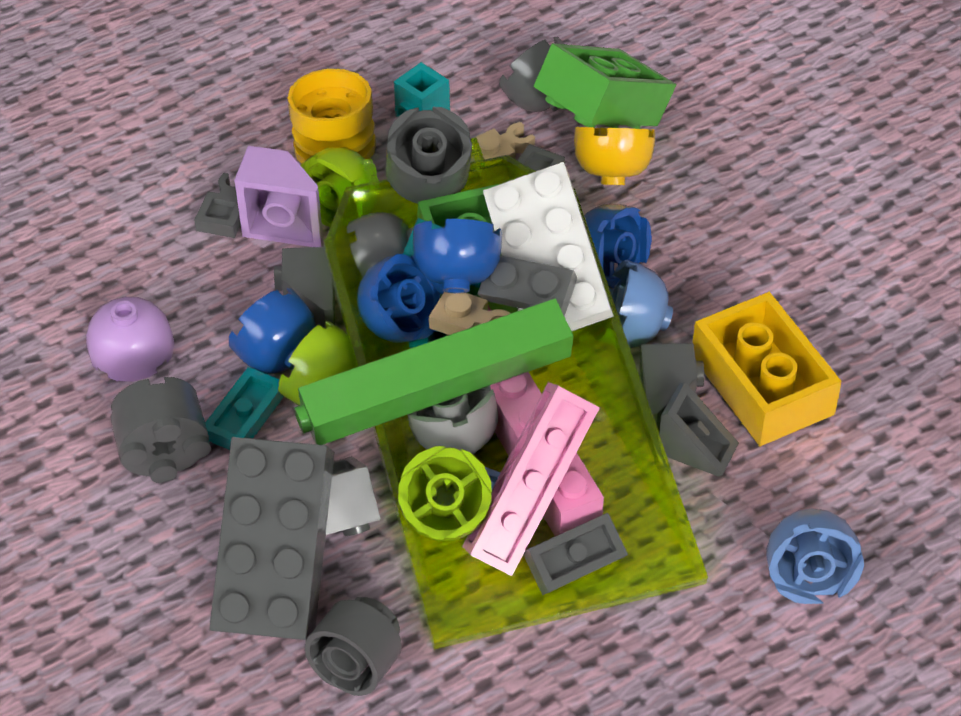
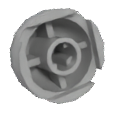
(457, 423)

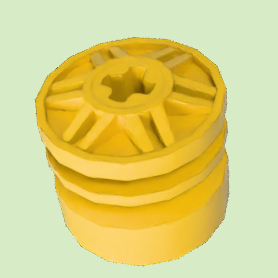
(331, 111)

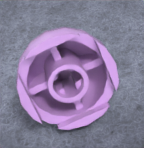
(129, 339)

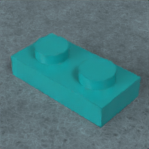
(244, 408)

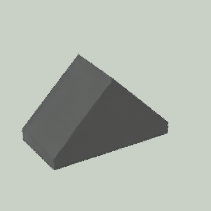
(695, 434)

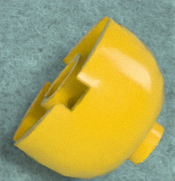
(614, 152)

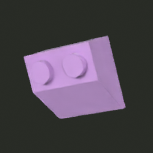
(277, 199)

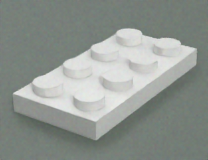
(546, 227)

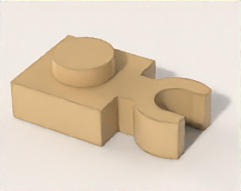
(509, 143)
(460, 312)

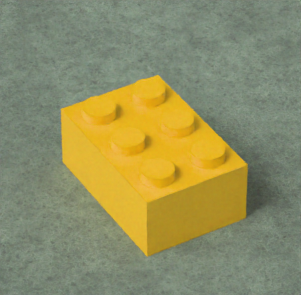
(766, 368)

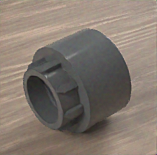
(349, 640)

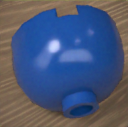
(618, 236)
(457, 254)
(397, 299)
(272, 331)

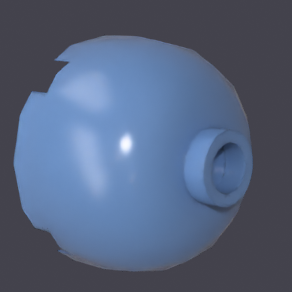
(640, 302)
(816, 549)

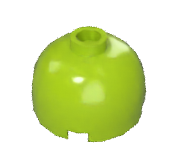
(333, 172)
(317, 357)
(444, 493)

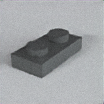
(527, 284)
(575, 553)

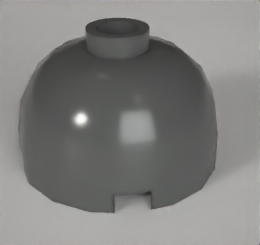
(520, 83)
(377, 238)

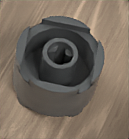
(428, 154)
(159, 428)

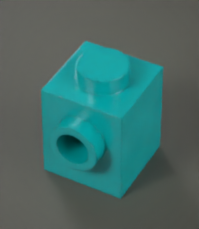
(422, 89)

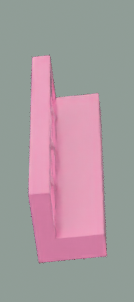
(531, 477)

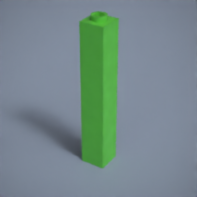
(434, 372)

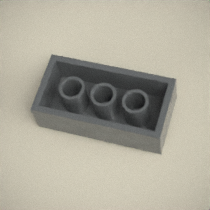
(272, 538)

